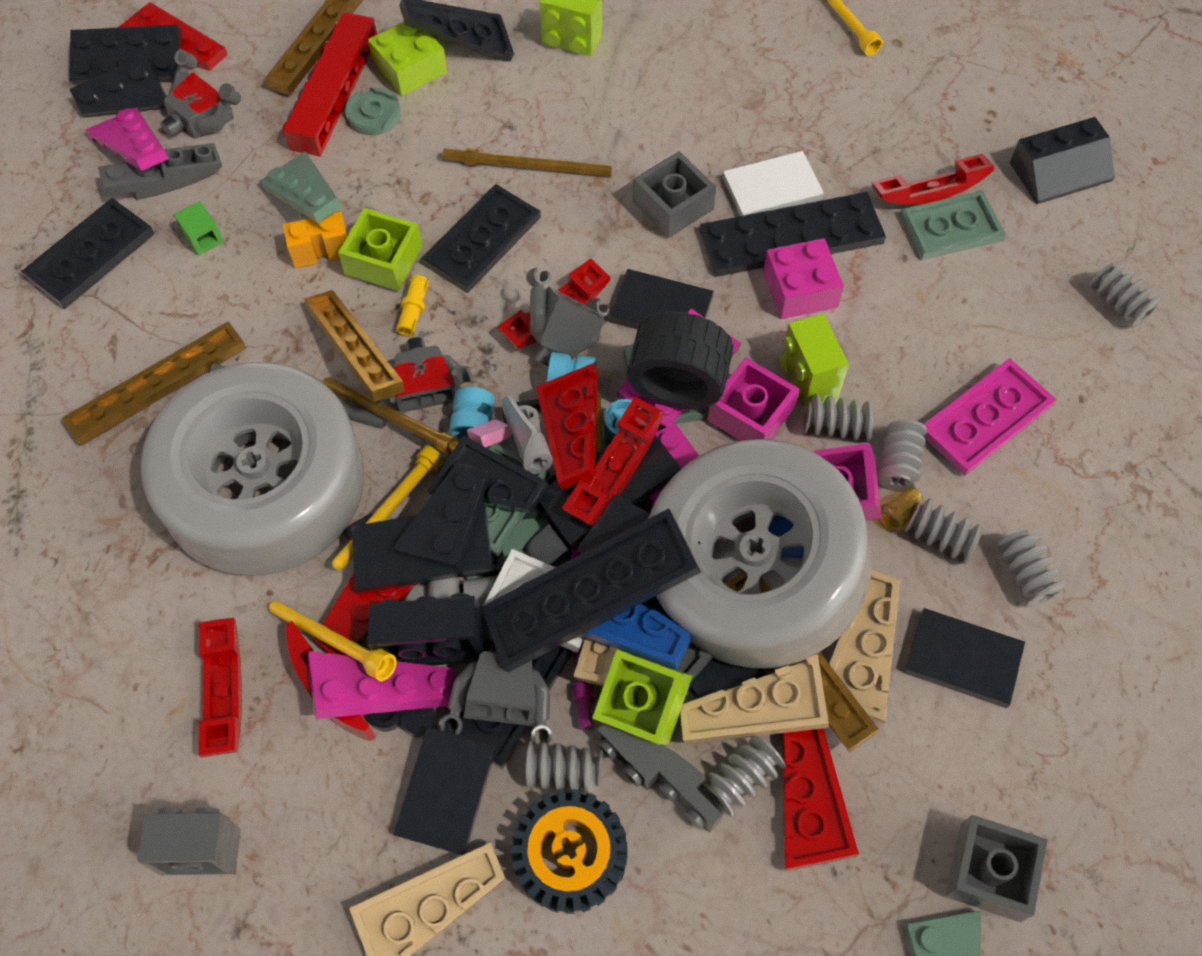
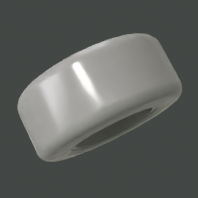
(211, 423)
(818, 597)

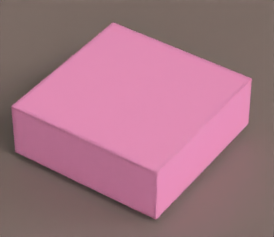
(490, 433)

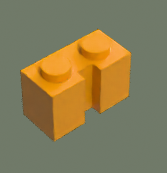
(312, 240)

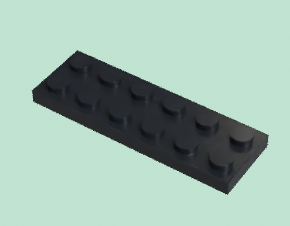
(742, 241)
(589, 590)

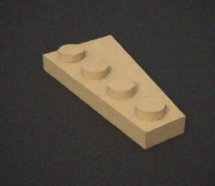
(867, 646)
(772, 704)
(420, 908)

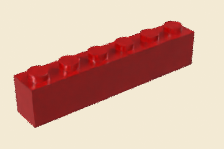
(330, 85)

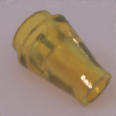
(900, 510)

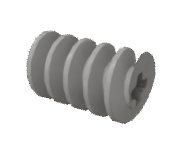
(1124, 293)
(839, 416)
(902, 455)
(945, 530)
(1030, 567)
(562, 768)
(742, 773)

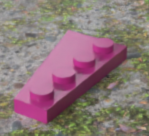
(130, 137)

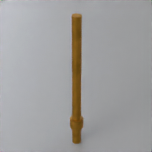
(472, 156)
(444, 441)

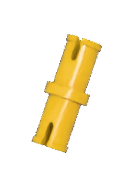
(412, 305)

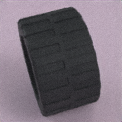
(680, 360)

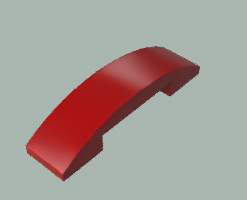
(967, 173)
(583, 285)
(617, 463)
(298, 651)
(221, 687)

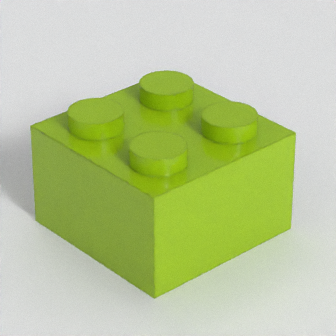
(571, 24)
(407, 57)
(381, 249)
(813, 358)
(642, 697)

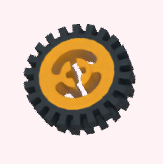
(590, 883)

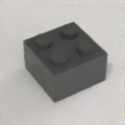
(674, 194)
(189, 842)
(997, 868)

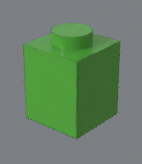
(199, 228)

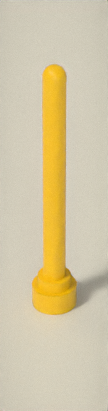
(869, 41)
(427, 461)
(377, 662)

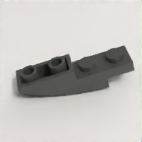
(182, 169)
(651, 762)

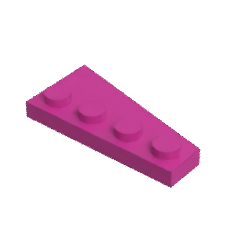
(345, 688)

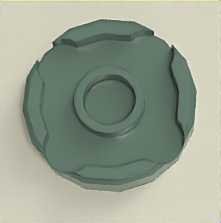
(373, 111)

